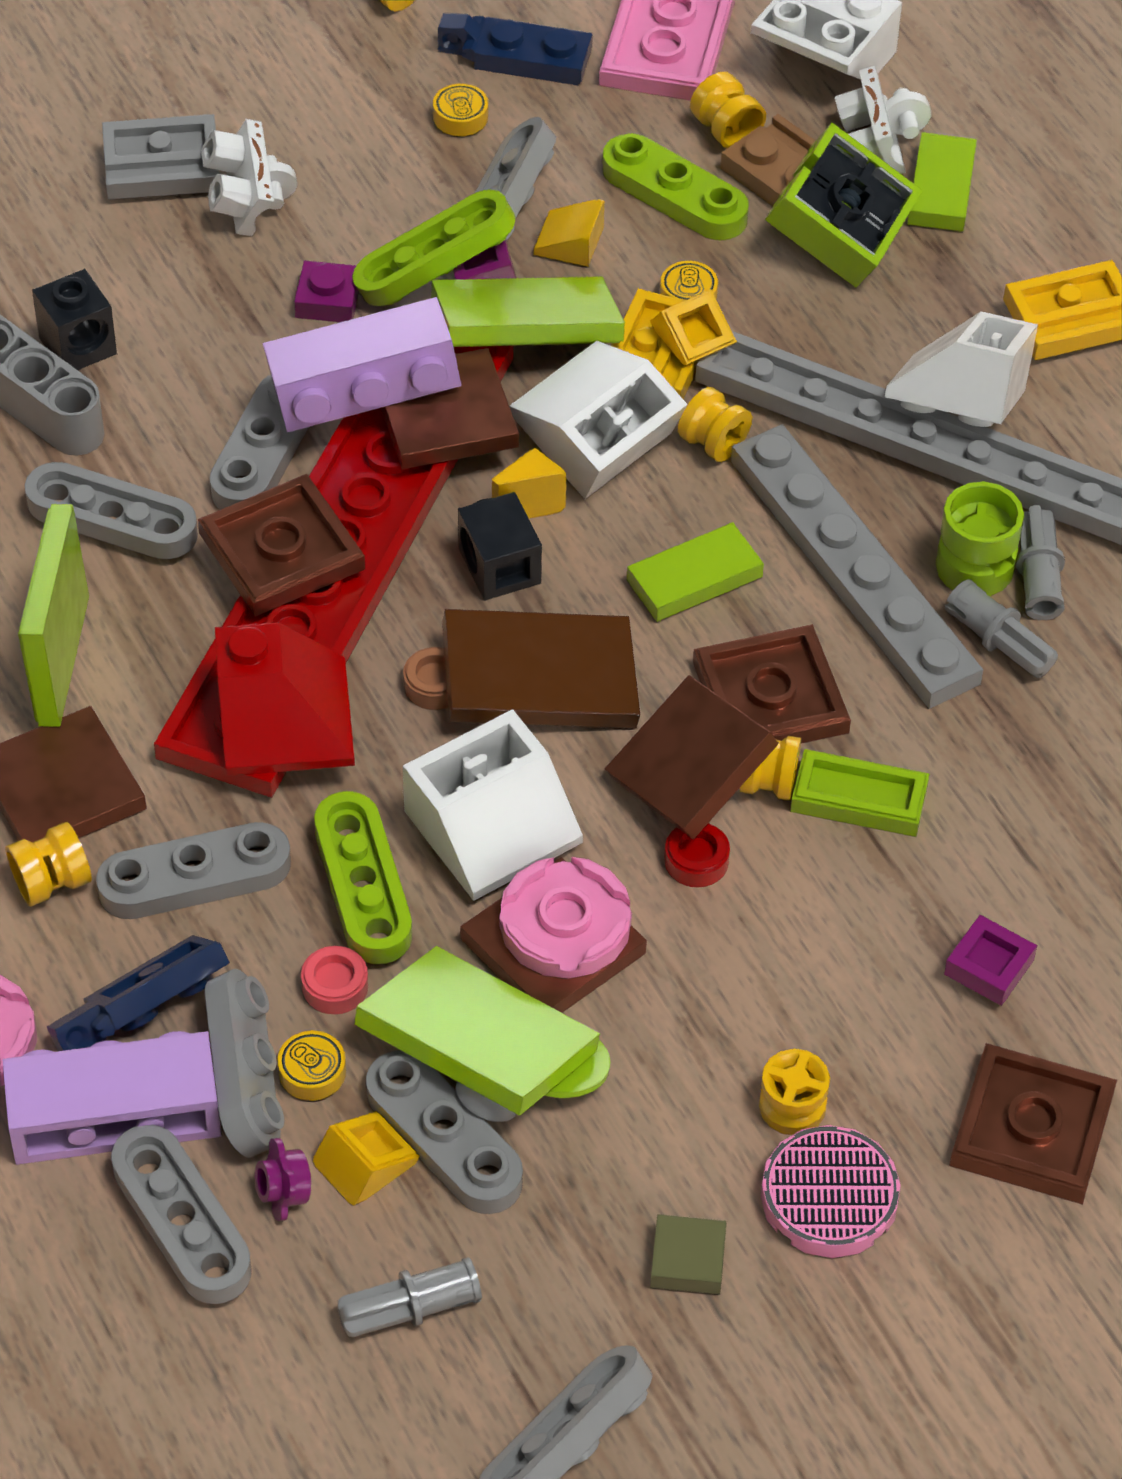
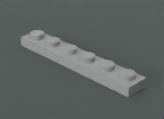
(857, 566)

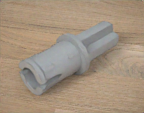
(1041, 565)
(1000, 628)
(409, 1298)

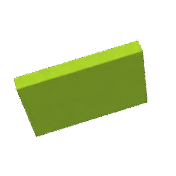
(529, 311)
(54, 615)
(477, 1030)

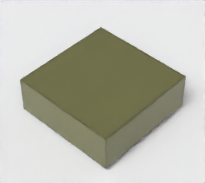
(688, 1254)

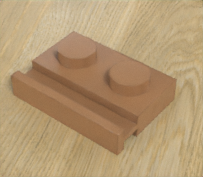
(767, 158)

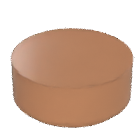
(426, 679)

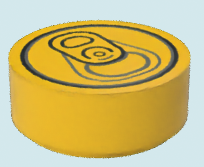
(460, 109)
(688, 280)
(311, 1065)

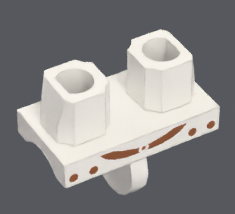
(901, 115)
(252, 178)

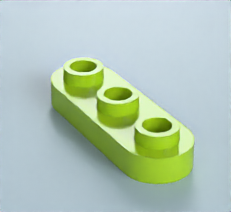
(675, 186)
(434, 247)
(358, 858)

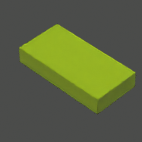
(945, 177)
(694, 571)
(860, 792)

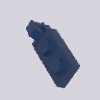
(517, 47)
(134, 996)

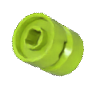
(980, 536)

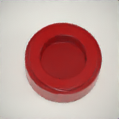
(697, 860)

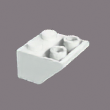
(834, 32)
(969, 370)
(599, 414)
(490, 804)

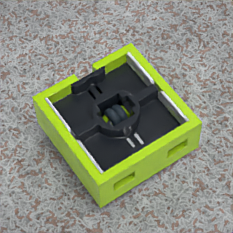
(844, 205)

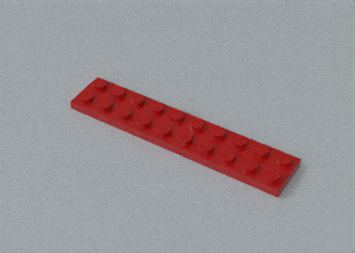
(383, 515)

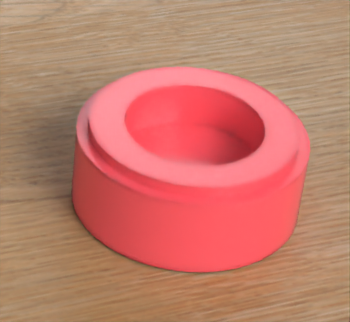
(334, 979)

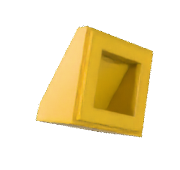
(572, 232)
(694, 328)
(537, 483)
(363, 1156)

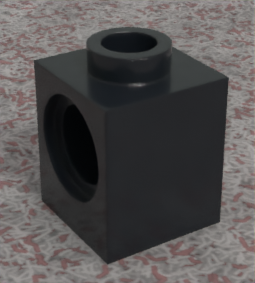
(75, 320)
(499, 545)

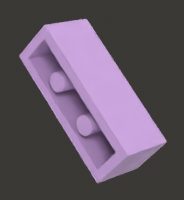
(362, 364)
(92, 1095)

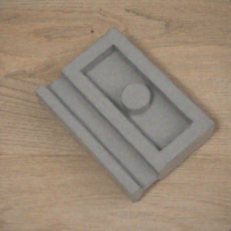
(157, 156)

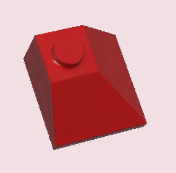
(281, 701)

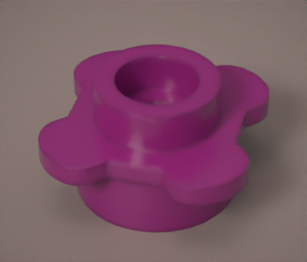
(283, 1178)

